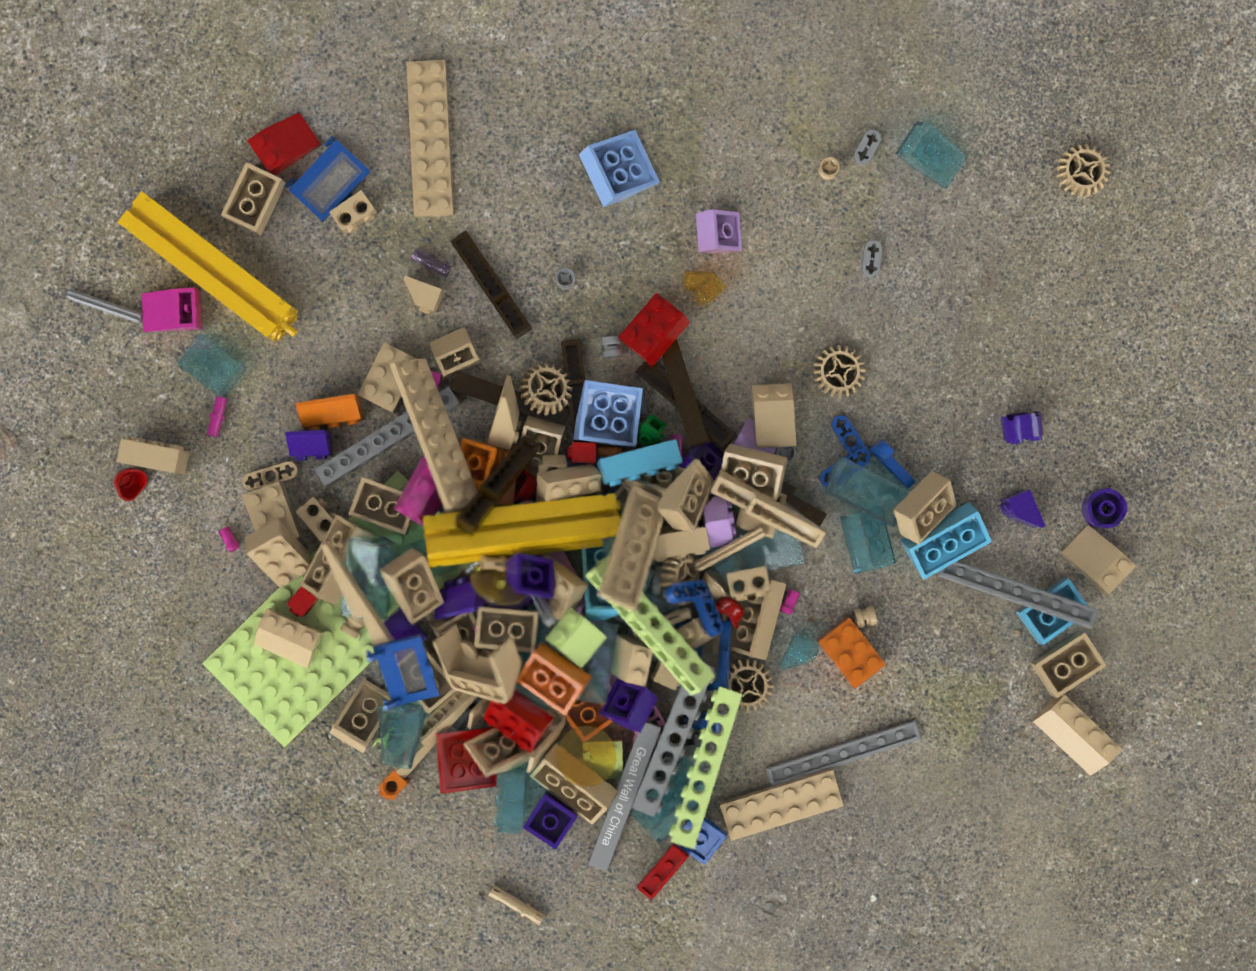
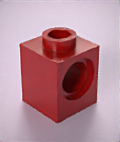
(582, 452)
(302, 602)

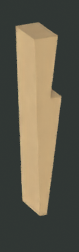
(766, 509)
(355, 597)
(438, 722)

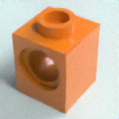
(390, 794)

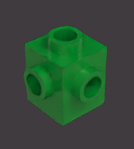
(651, 431)

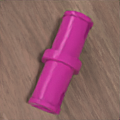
(217, 417)

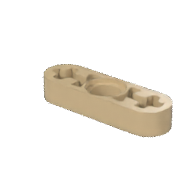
(255, 475)

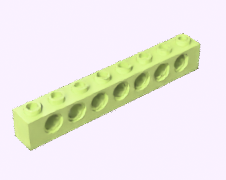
(653, 638)
(689, 837)

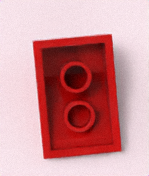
(284, 143)

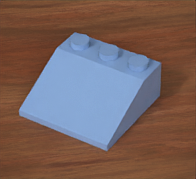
(618, 167)
(608, 414)

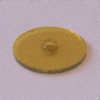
(494, 587)
(601, 751)

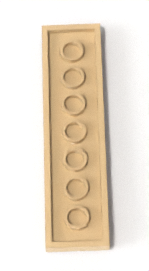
(429, 138)
(434, 432)

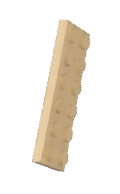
(632, 550)
(781, 804)

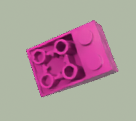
(172, 310)

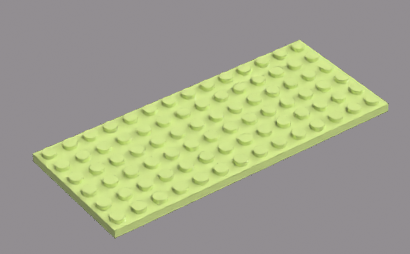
(286, 693)

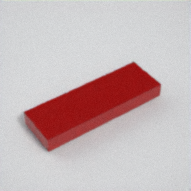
(662, 871)

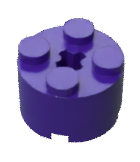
(1022, 426)
(1093, 504)

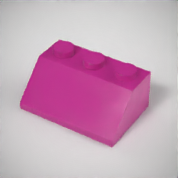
(420, 495)

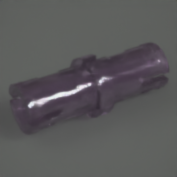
(419, 257)

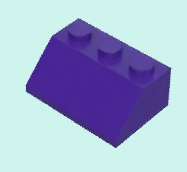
(458, 598)

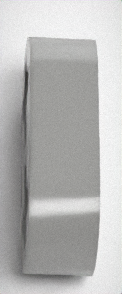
(863, 145)
(867, 258)

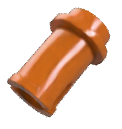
(607, 451)

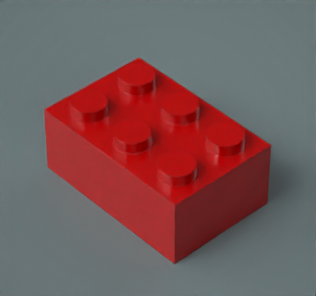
(654, 329)
(519, 720)

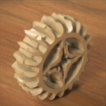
(1086, 177)
(537, 374)
(841, 379)
(677, 571)
(752, 677)

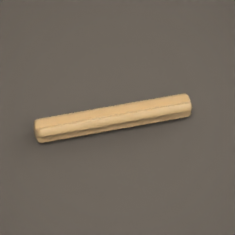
(730, 548)

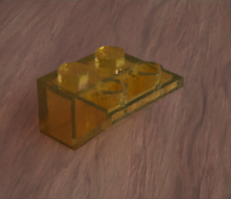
(704, 285)

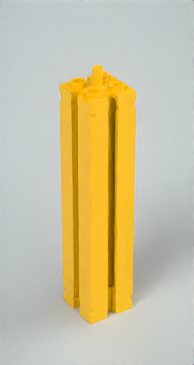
(209, 268)
(524, 530)

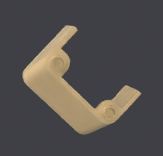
(478, 675)
(543, 747)

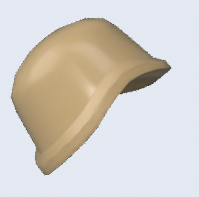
(716, 585)

